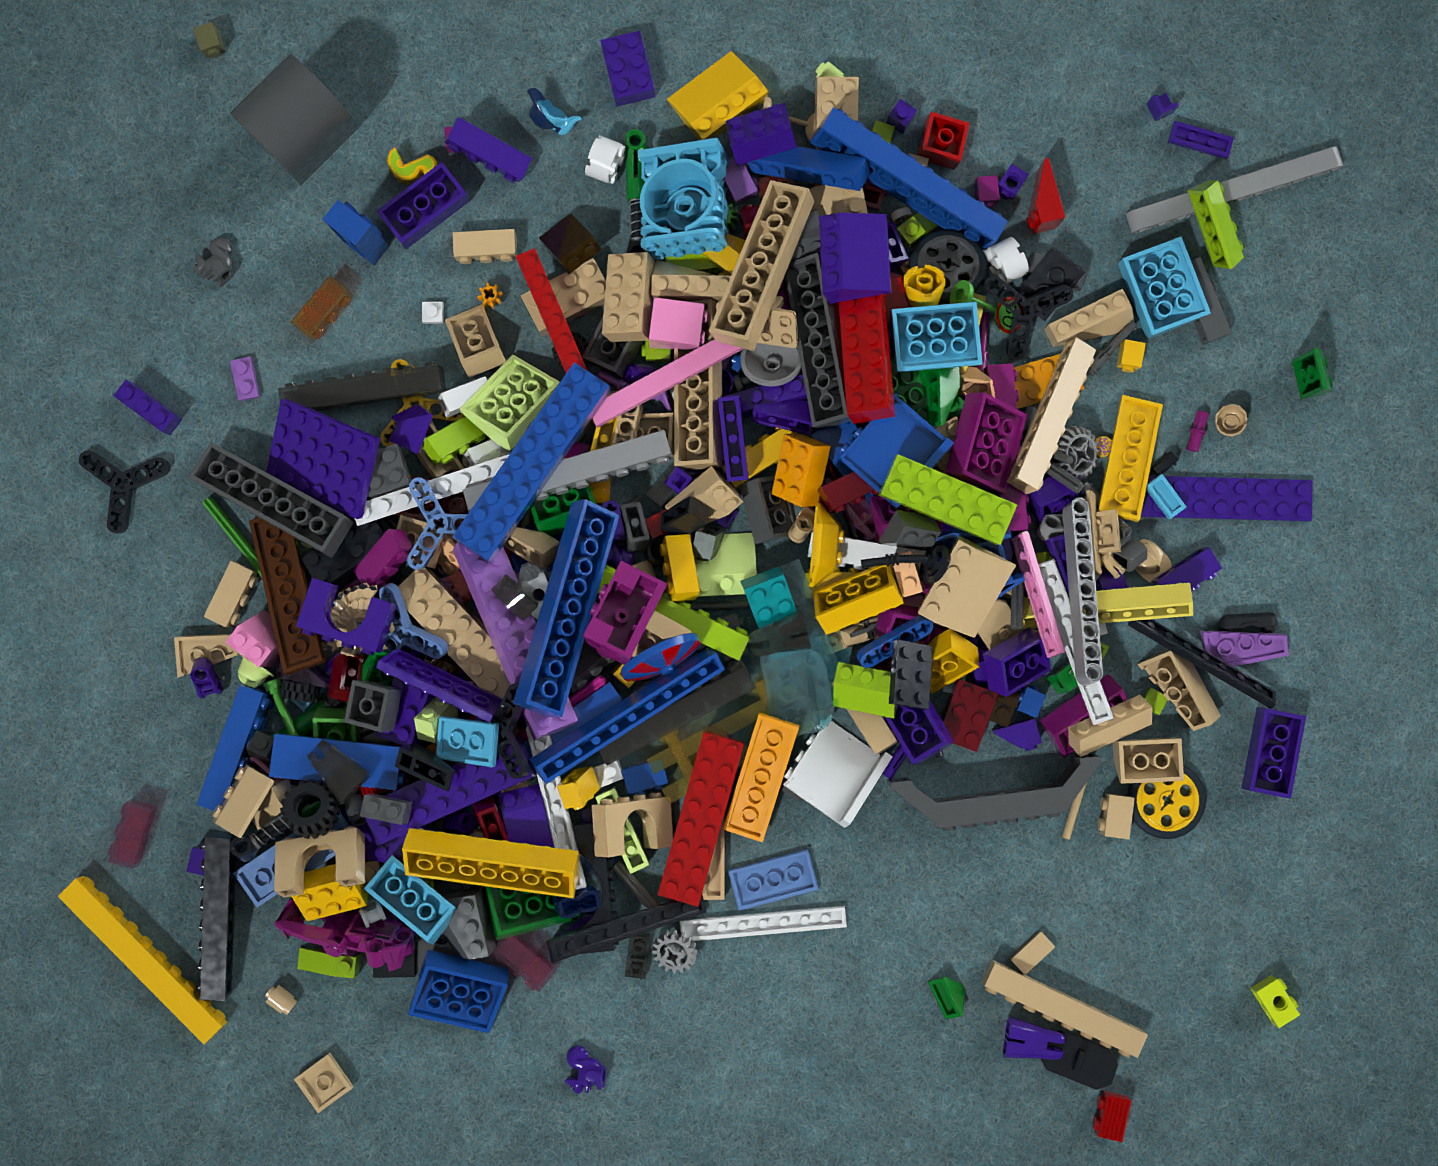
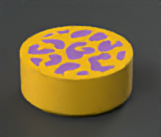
(1103, 445)

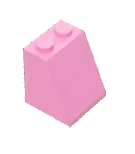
(677, 324)
(256, 640)

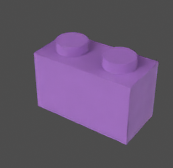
(739, 182)

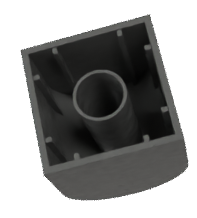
(295, 118)

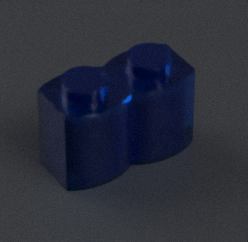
(584, 900)

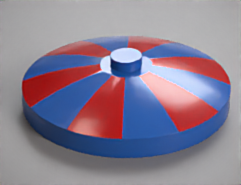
(661, 657)

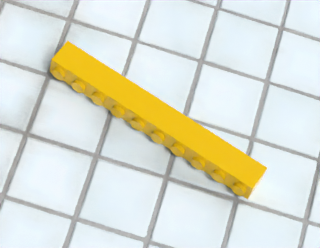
(142, 958)

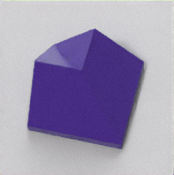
(411, 427)

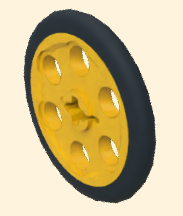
(1179, 825)

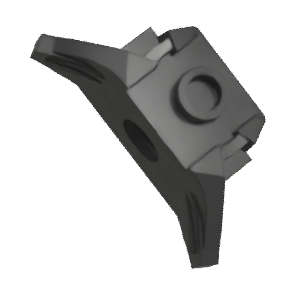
(532, 578)

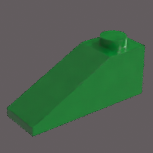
(941, 393)

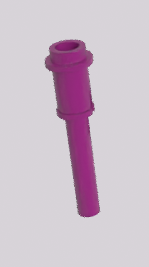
(983, 340)

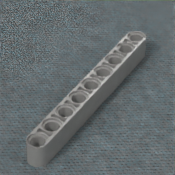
(1077, 599)

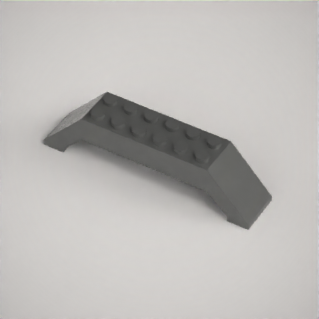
(1002, 804)

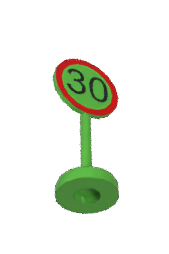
(964, 292)

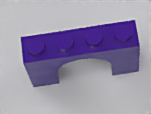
(316, 618)

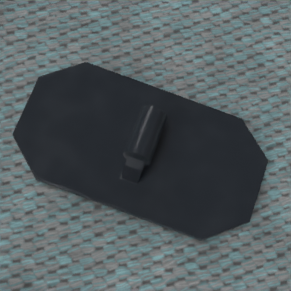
(1083, 1062)

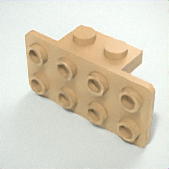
(779, 327)

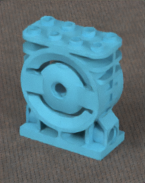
(671, 187)

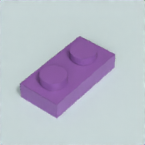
(244, 379)

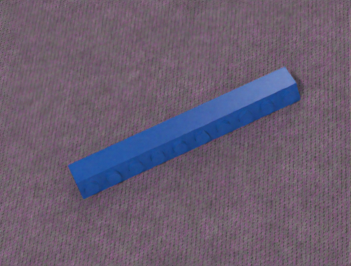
(626, 715)

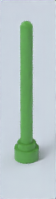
(274, 689)

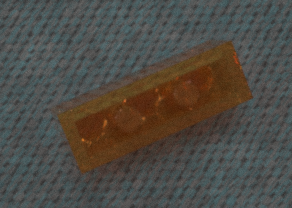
(322, 309)

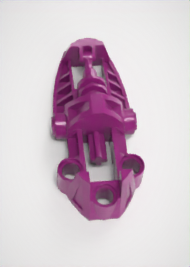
(348, 935)

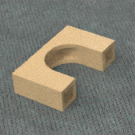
(611, 816)
(294, 854)

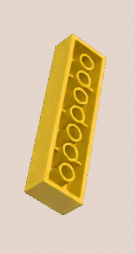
(491, 862)

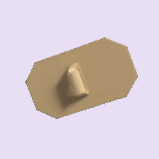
(997, 625)

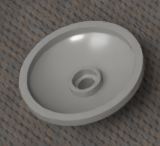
(758, 364)

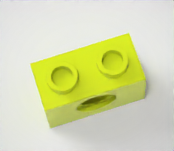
(1284, 1010)

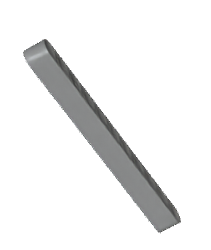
(1239, 188)

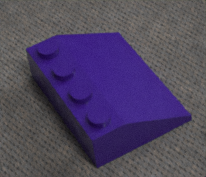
(854, 256)

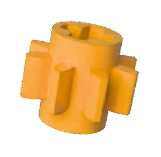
(489, 290)

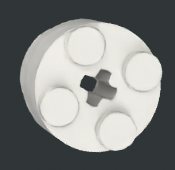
(604, 160)
(1006, 260)

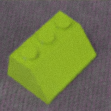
(863, 690)

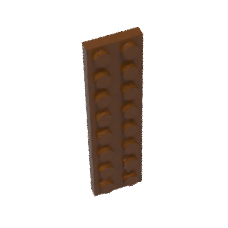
(285, 594)

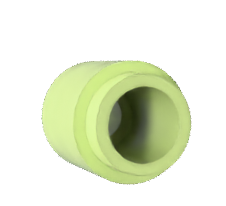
(828, 70)

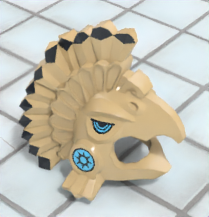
(349, 613)

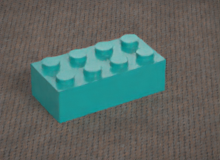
(768, 596)

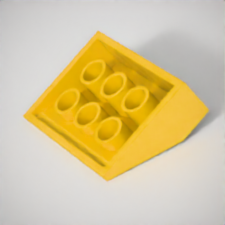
(718, 95)

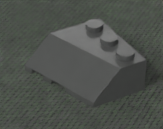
(470, 926)

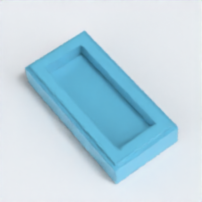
(1165, 496)

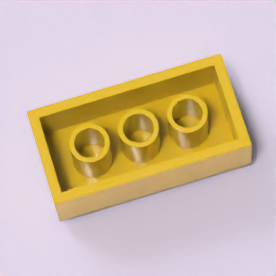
(857, 598)

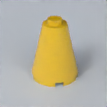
(924, 286)

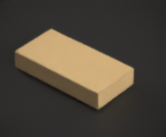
(1032, 952)

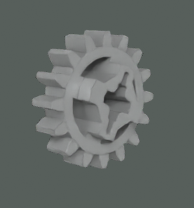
(674, 952)

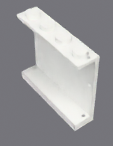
(836, 773)

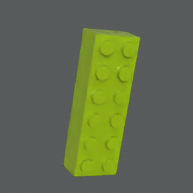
(947, 499)

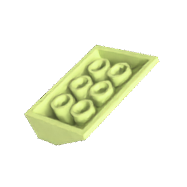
(509, 401)
(731, 565)

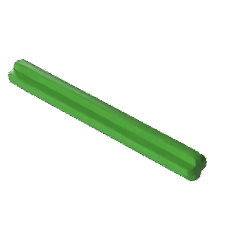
(233, 532)

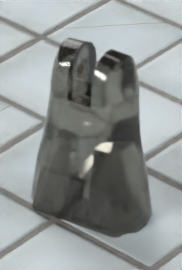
(781, 636)
(338, 771)

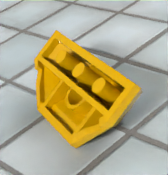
(825, 545)

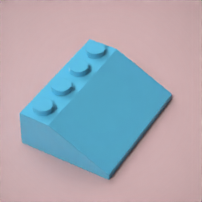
(1163, 287)
(936, 337)

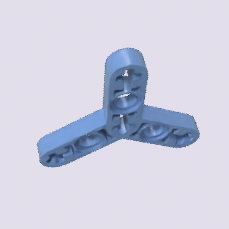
(437, 514)
(404, 627)

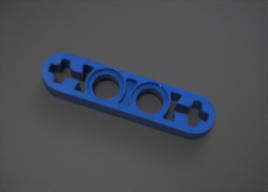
(895, 634)

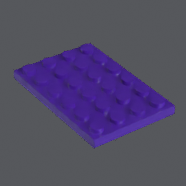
(323, 457)

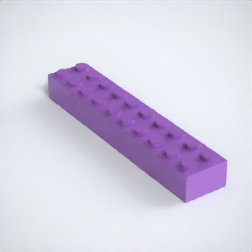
(506, 630)

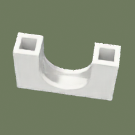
(451, 402)

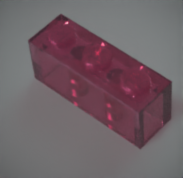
(132, 833)
(524, 961)

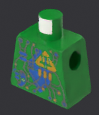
(1065, 676)

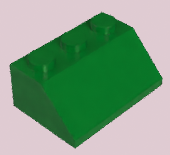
(552, 513)

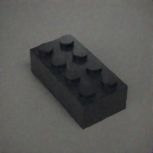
(347, 557)

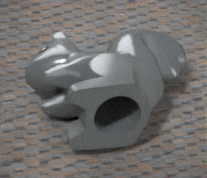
(219, 264)

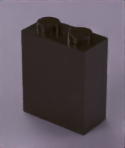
(570, 243)

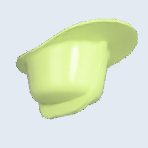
(251, 674)

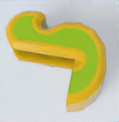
(412, 171)

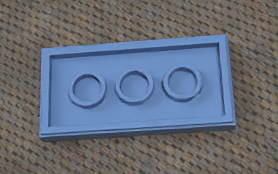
(773, 879)

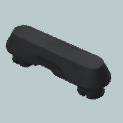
(1265, 620)

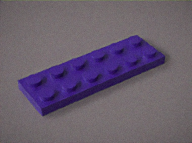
(440, 684)

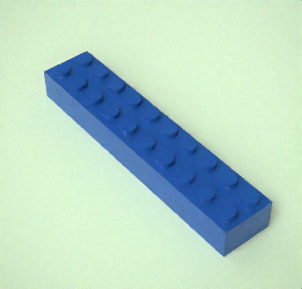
(909, 180)
(532, 463)
(566, 609)

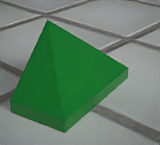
(949, 996)

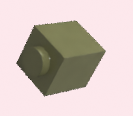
(209, 40)

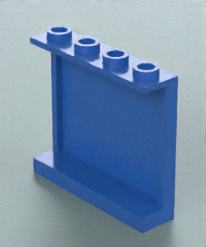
(884, 438)

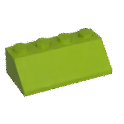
(1216, 224)

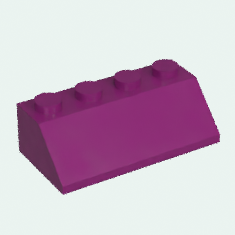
(1074, 711)

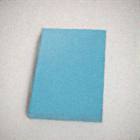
(467, 741)

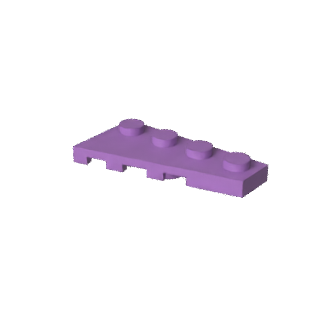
(1244, 647)

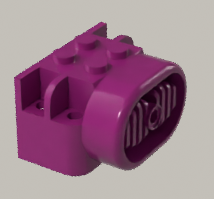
(623, 612)

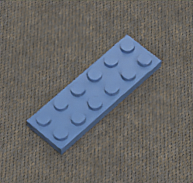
(259, 874)

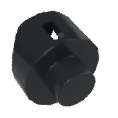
(653, 552)

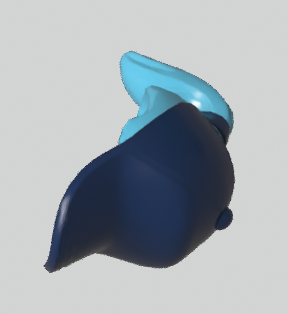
(547, 116)

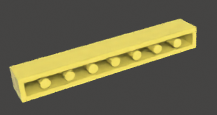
(1133, 604)

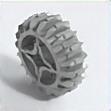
(1081, 446)

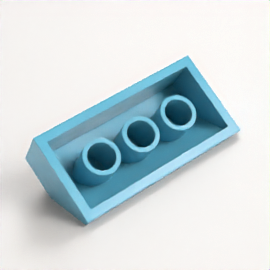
(411, 900)

